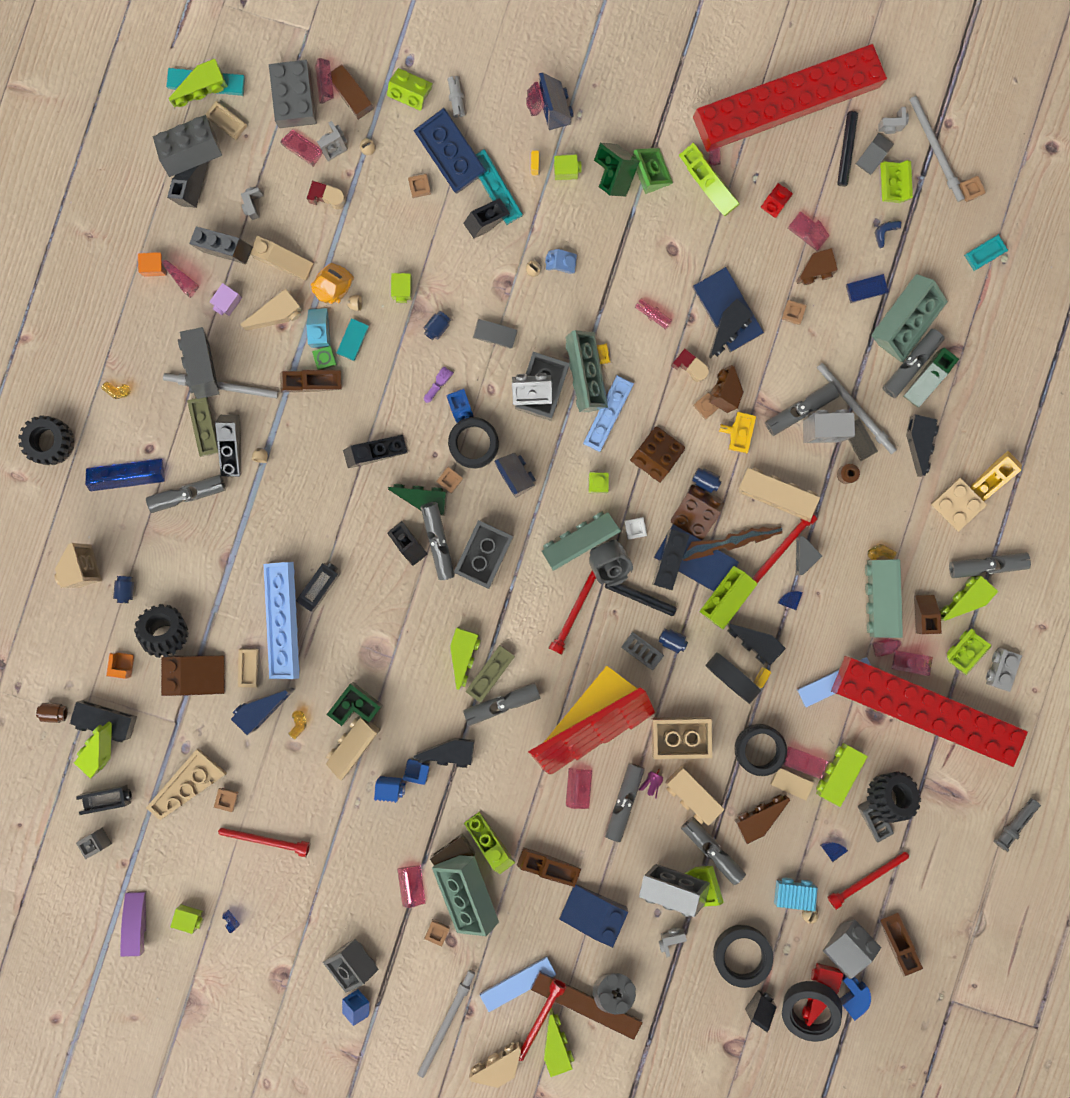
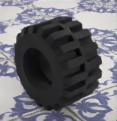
(31, 436)
(155, 619)
(881, 797)

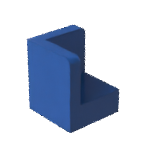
(416, 772)
(355, 1007)

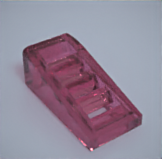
(186, 284)
(885, 647)

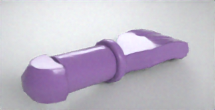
(441, 379)

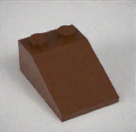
(192, 675)

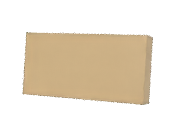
(226, 120)
(248, 668)
(792, 783)

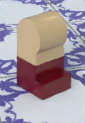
(326, 194)
(691, 364)

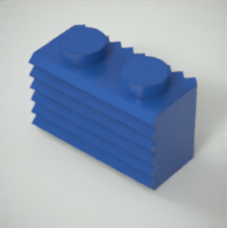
(389, 789)

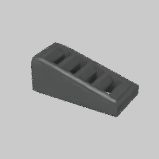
(656, 660)
(866, 813)

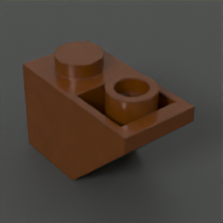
(819, 265)
(727, 391)
(927, 615)

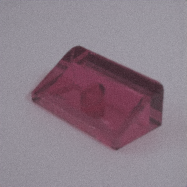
(324, 80)
(301, 147)
(578, 788)
(411, 886)

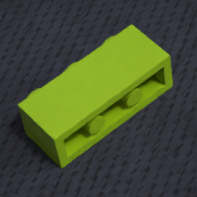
(728, 597)
(841, 774)

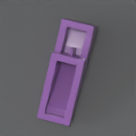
(133, 924)

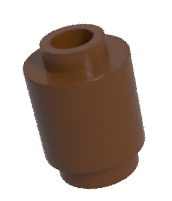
(842, 473)
(51, 712)

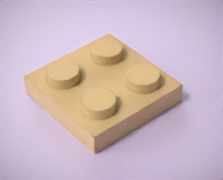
(958, 504)

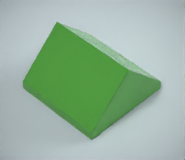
(652, 169)

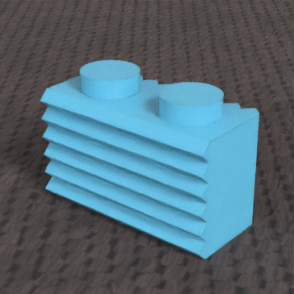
(795, 895)

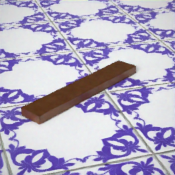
(586, 1006)

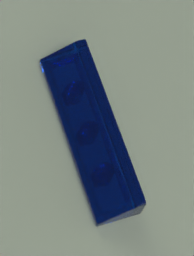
(125, 475)

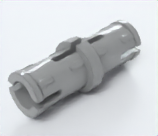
(456, 97)

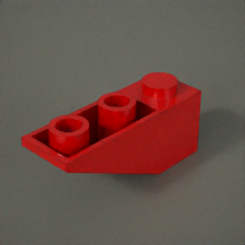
(826, 975)

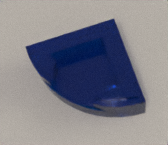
(790, 599)
(833, 850)
(232, 922)

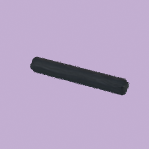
(847, 148)
(643, 598)

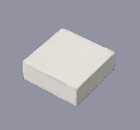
(635, 528)

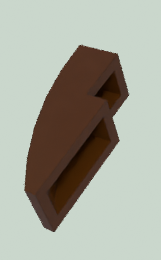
(350, 92)
(310, 380)
(548, 867)
(901, 944)

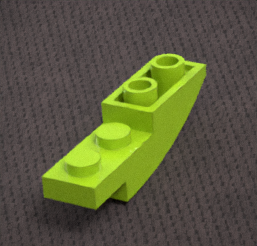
(708, 179)

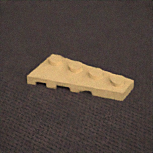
(187, 782)

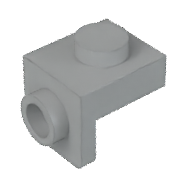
(893, 125)
(249, 207)
(672, 937)

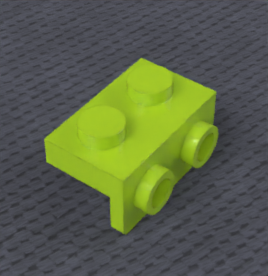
(408, 89)
(896, 181)
(968, 651)
(708, 874)

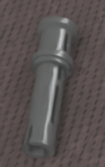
(1012, 831)

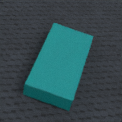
(986, 252)
(352, 339)

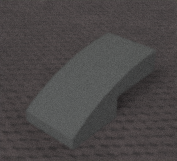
(495, 333)

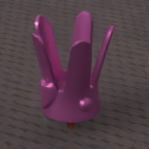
(656, 780)

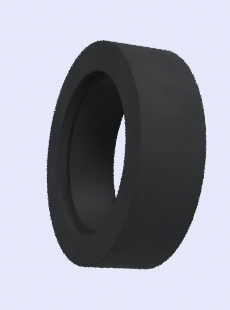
(733, 678)
(757, 975)
(817, 991)

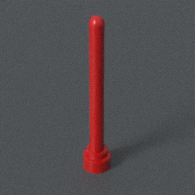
(782, 548)
(558, 645)
(300, 848)
(838, 899)
(556, 989)

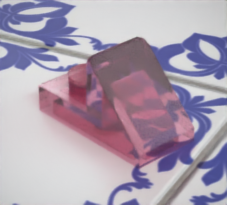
(809, 231)
(912, 663)

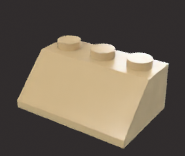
(77, 567)
(351, 747)

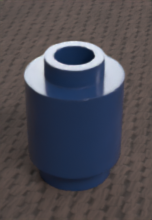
(436, 325)
(706, 480)
(123, 589)
(673, 640)

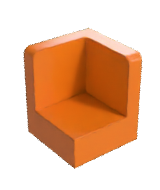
(150, 264)
(120, 665)

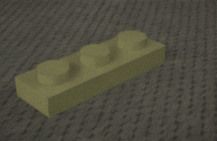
(203, 426)
(490, 673)

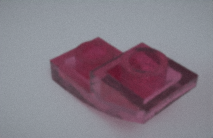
(534, 99)

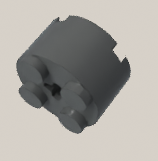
(610, 563)
(605, 999)

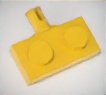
(740, 432)

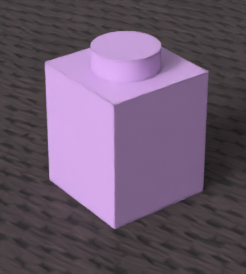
(225, 300)

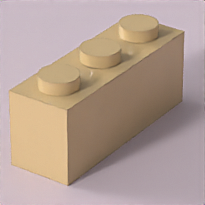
(693, 796)

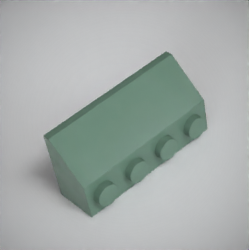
(909, 317)
(586, 371)
(580, 541)
(884, 598)
(466, 895)

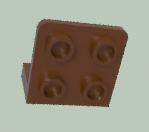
(658, 454)
(697, 512)

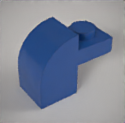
(857, 999)

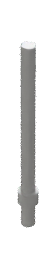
(953, 182)
(180, 379)
(881, 437)
(462, 990)

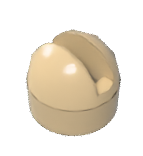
(369, 149)
(530, 271)
(355, 302)
(260, 455)
(807, 914)

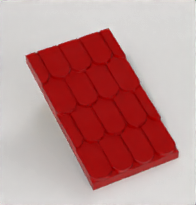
(596, 718)

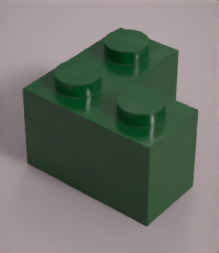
(619, 169)
(354, 700)

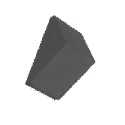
(874, 154)
(805, 555)
(94, 843)

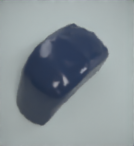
(887, 226)

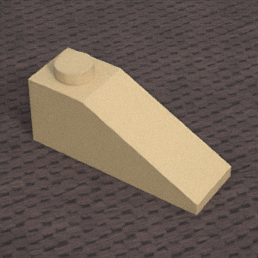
(280, 258)
(276, 311)

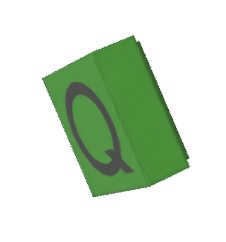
(324, 358)

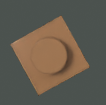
(419, 186)
(972, 189)
(793, 312)
(704, 407)
(449, 480)
(226, 799)
(437, 933)

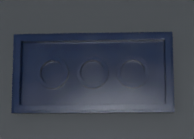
(450, 151)
(716, 296)
(705, 570)

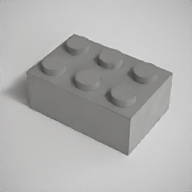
(828, 427)

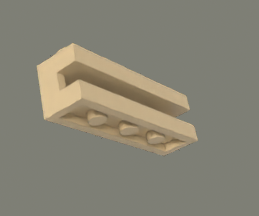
(779, 494)

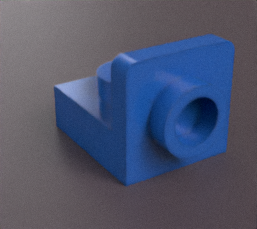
(459, 405)

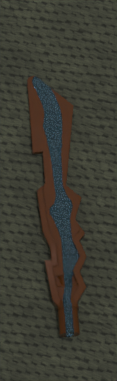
(732, 541)

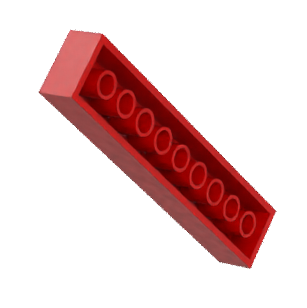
(789, 97)
(929, 711)

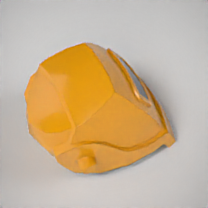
(332, 283)

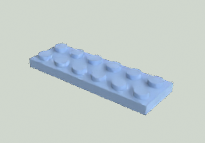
(281, 620)

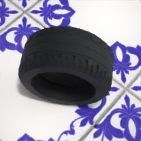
(467, 423)
(780, 755)

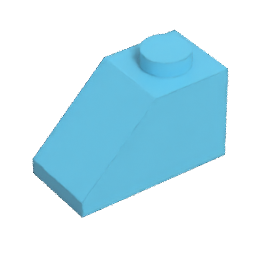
(318, 328)

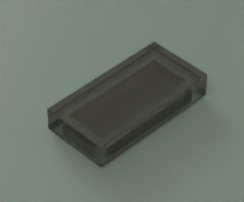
(862, 443)

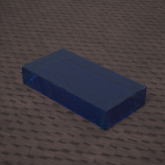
(866, 288)

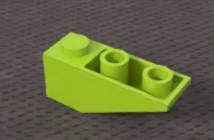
(202, 81)
(974, 596)
(461, 648)
(97, 751)
(489, 843)
(556, 1055)

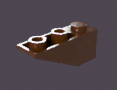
(759, 821)

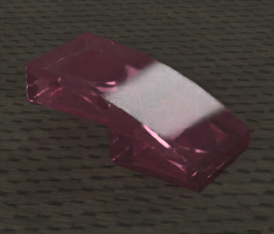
(805, 762)

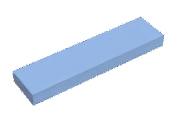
(606, 417)
(820, 688)
(515, 984)

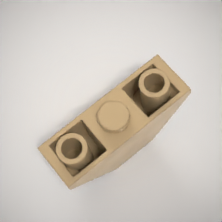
(498, 1068)

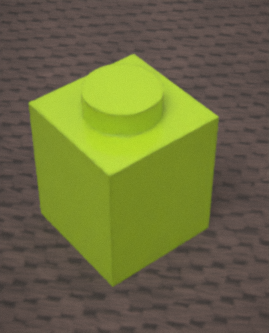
(566, 167)
(401, 287)
(598, 482)
(187, 919)

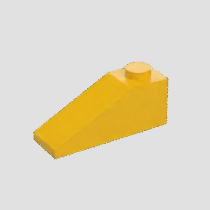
(996, 475)

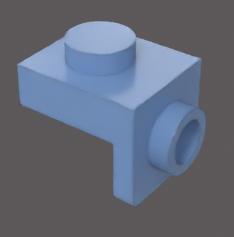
(561, 261)

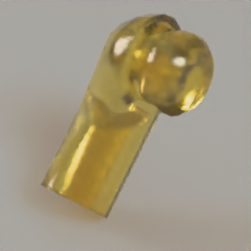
(118, 392)
(881, 550)
(300, 724)

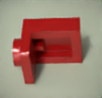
(776, 200)

